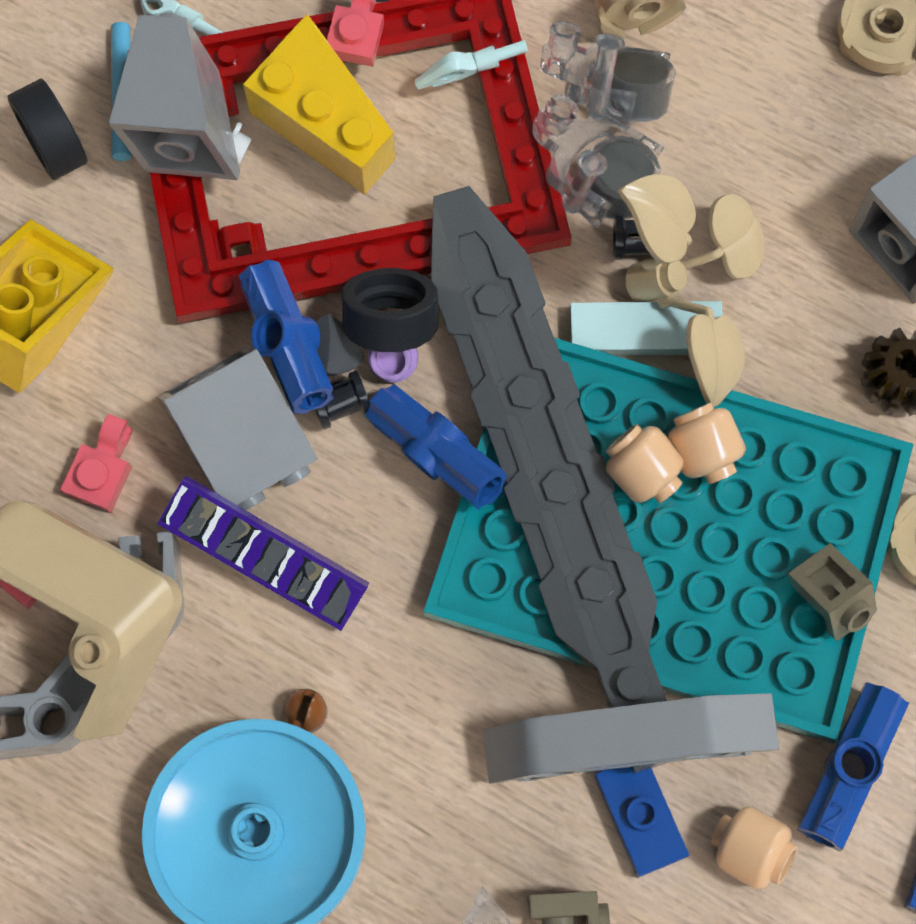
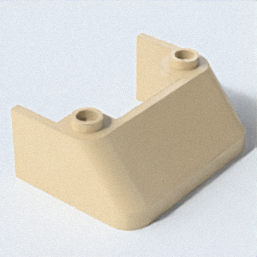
(115, 598)

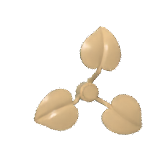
(663, 219)

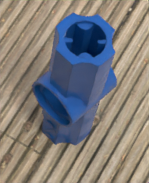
(286, 337)
(436, 446)
(837, 796)

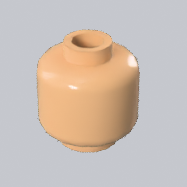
(707, 443)
(645, 464)
(754, 848)

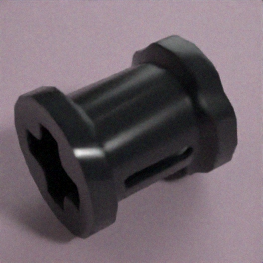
(622, 243)
(348, 399)

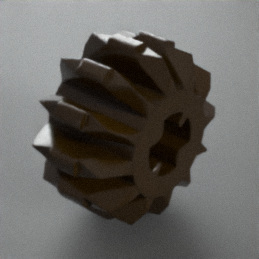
(883, 374)

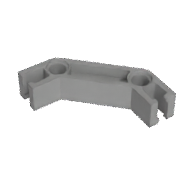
(64, 686)
(630, 736)

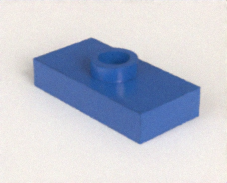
(641, 819)

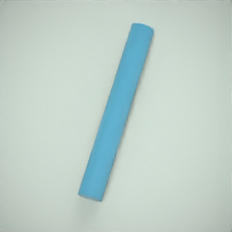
(119, 46)

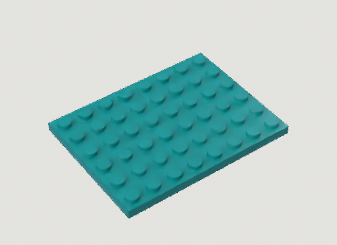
(709, 550)

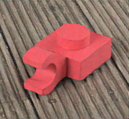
(356, 32)
(99, 473)

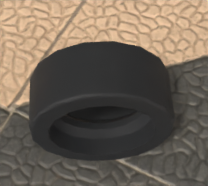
(47, 129)
(389, 329)

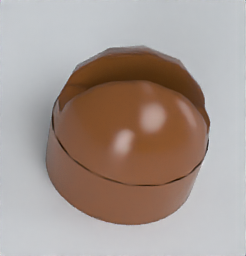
(316, 711)

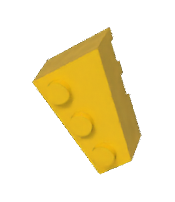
(321, 107)

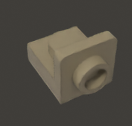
(835, 591)
(564, 907)

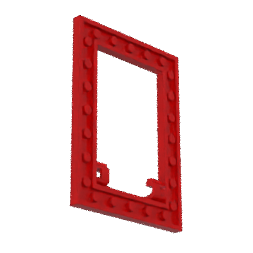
(200, 253)

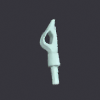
(172, 6)
(462, 65)

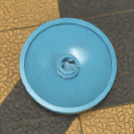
(254, 827)

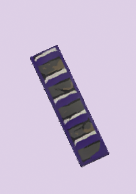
(263, 553)

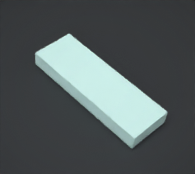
(633, 327)

